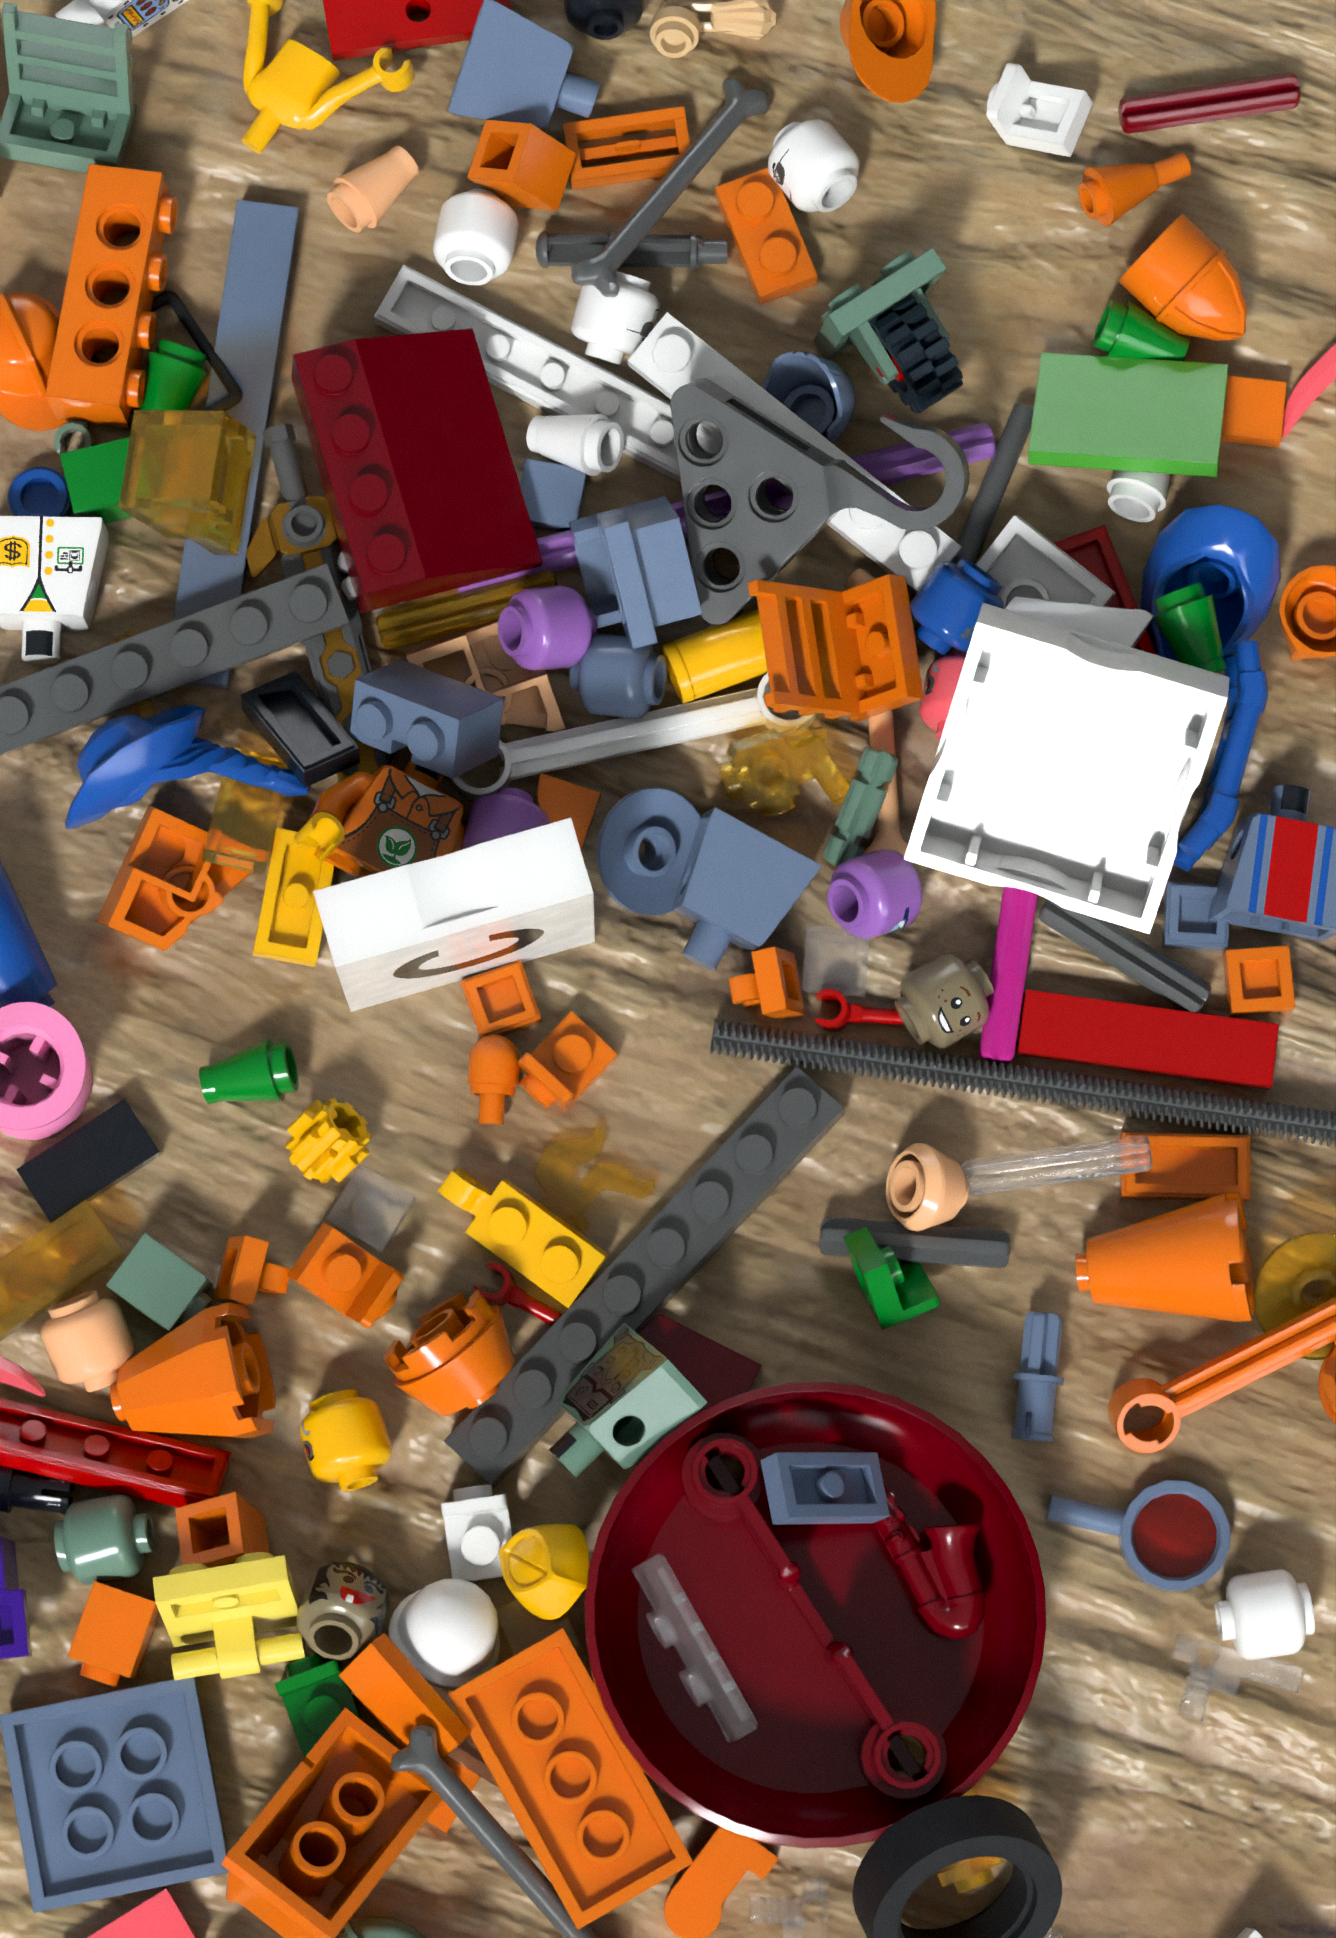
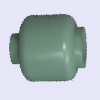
(104, 1539)

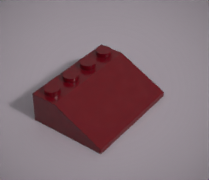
(414, 464)

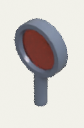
(1168, 1534)

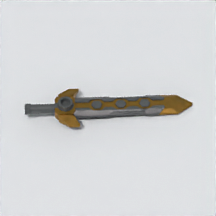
(307, 539)

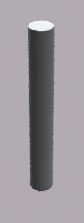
(995, 483)

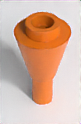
(1117, 189)

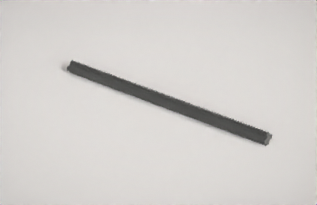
(1023, 1081)

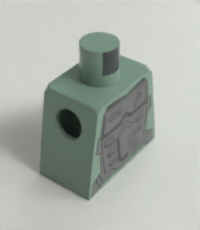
(623, 1404)

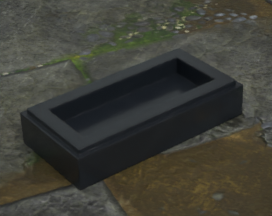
(300, 728)
(89, 1161)

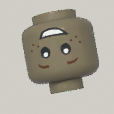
(944, 1000)

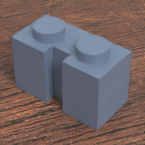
(437, 717)

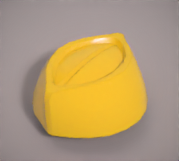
(546, 1568)

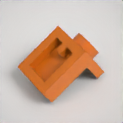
(565, 1064)
(346, 1277)

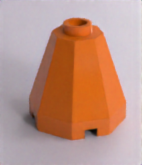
(199, 1379)

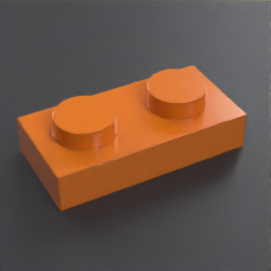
(765, 236)

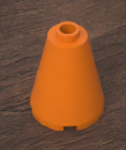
(1175, 1263)

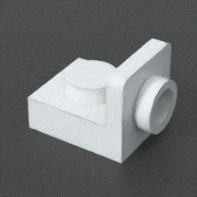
(475, 1531)

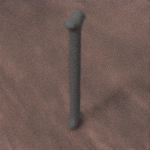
(603, 267)
(424, 1759)

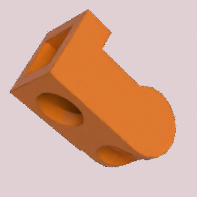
(697, 1896)

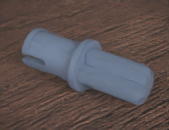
(1038, 1377)

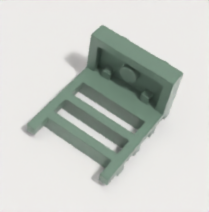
(66, 91)

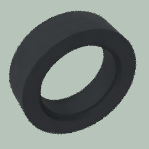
(952, 1833)

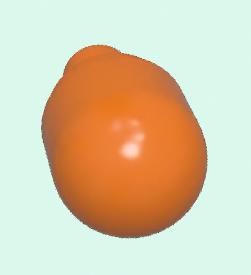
(493, 1076)

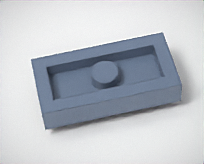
(824, 1488)

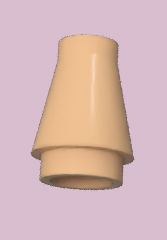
(370, 190)

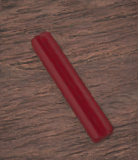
(1209, 102)

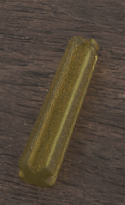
(454, 611)

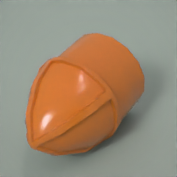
(1189, 284)

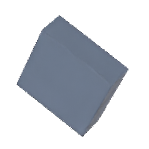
(552, 494)
(1187, 918)

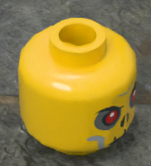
(345, 1439)

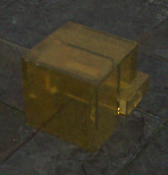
(189, 476)

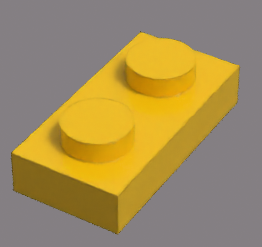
(289, 916)

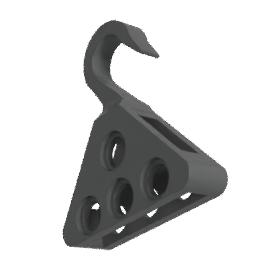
(755, 529)

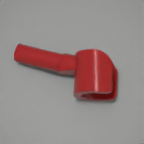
(853, 1013)
(517, 1297)

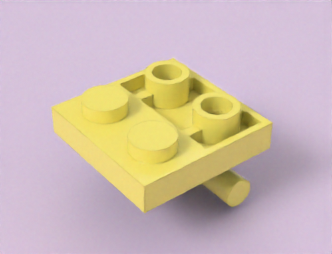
(230, 1608)

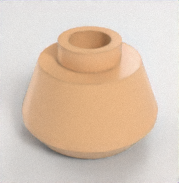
(925, 1187)

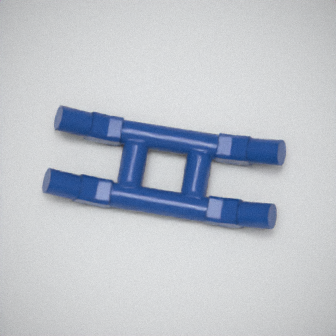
(1244, 705)

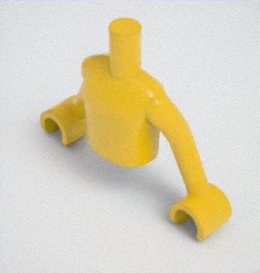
(299, 82)

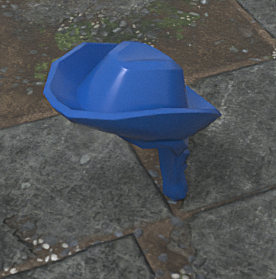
(1229, 556)
(136, 753)

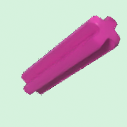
(1008, 974)

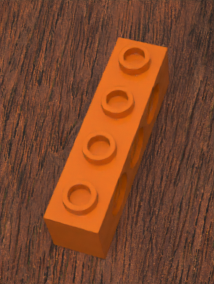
(112, 204)

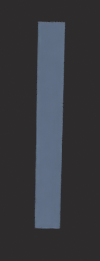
(250, 348)

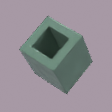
(161, 1284)

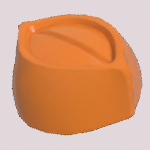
(1309, 613)

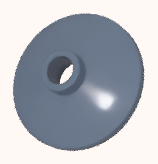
(667, 828)

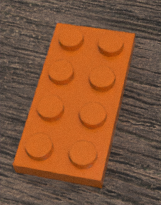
(570, 1779)

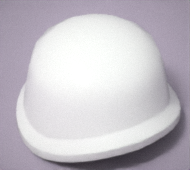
(447, 1632)

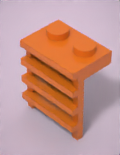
(838, 648)

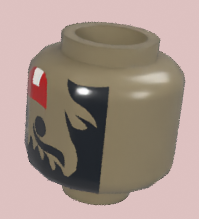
(342, 1610)

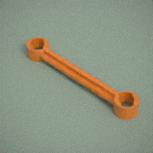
(1219, 1377)

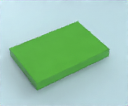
(1128, 414)

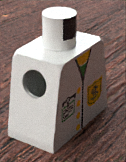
(49, 579)

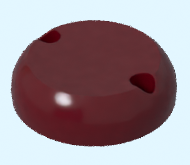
(813, 1622)

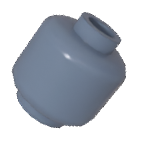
(619, 679)

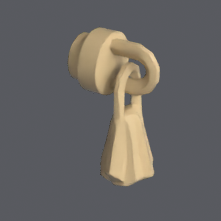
(677, 26)

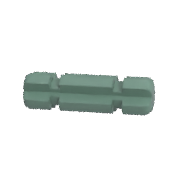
(861, 805)

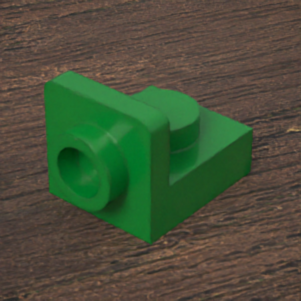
(889, 1289)
(314, 1698)

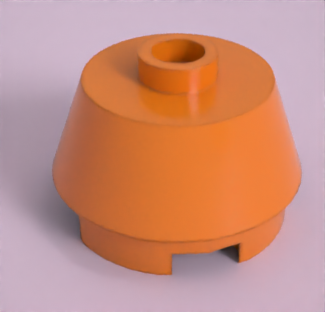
(453, 1355)

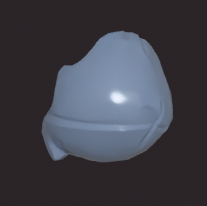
(813, 390)

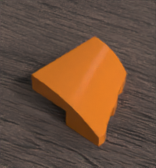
(165, 882)

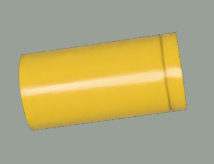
(716, 657)

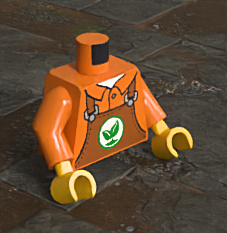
(384, 820)

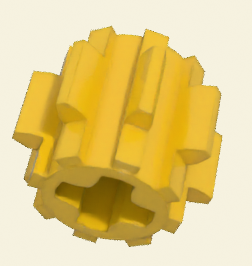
(328, 1140)

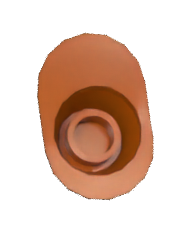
(890, 45)
(26, 355)

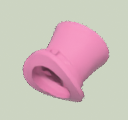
(41, 1072)

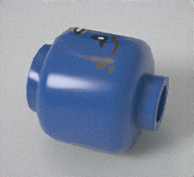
(951, 604)

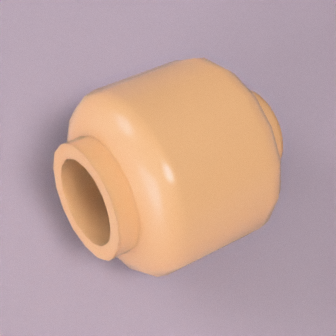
(87, 1340)

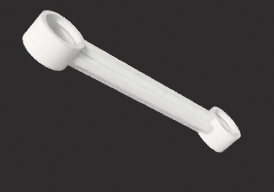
(632, 735)

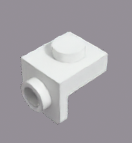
(1037, 113)

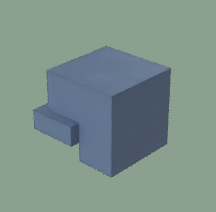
(636, 568)

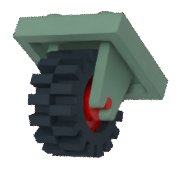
(896, 330)

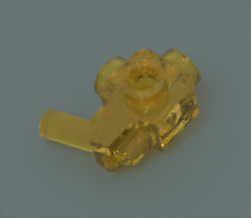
(771, 764)

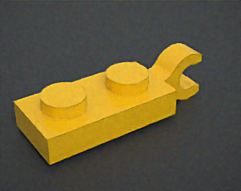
(526, 1235)

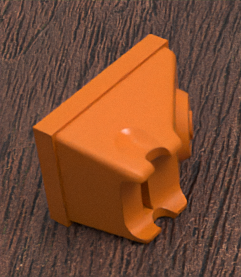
(328, 1833)

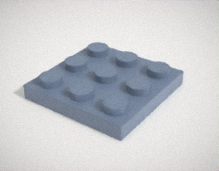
(114, 1793)

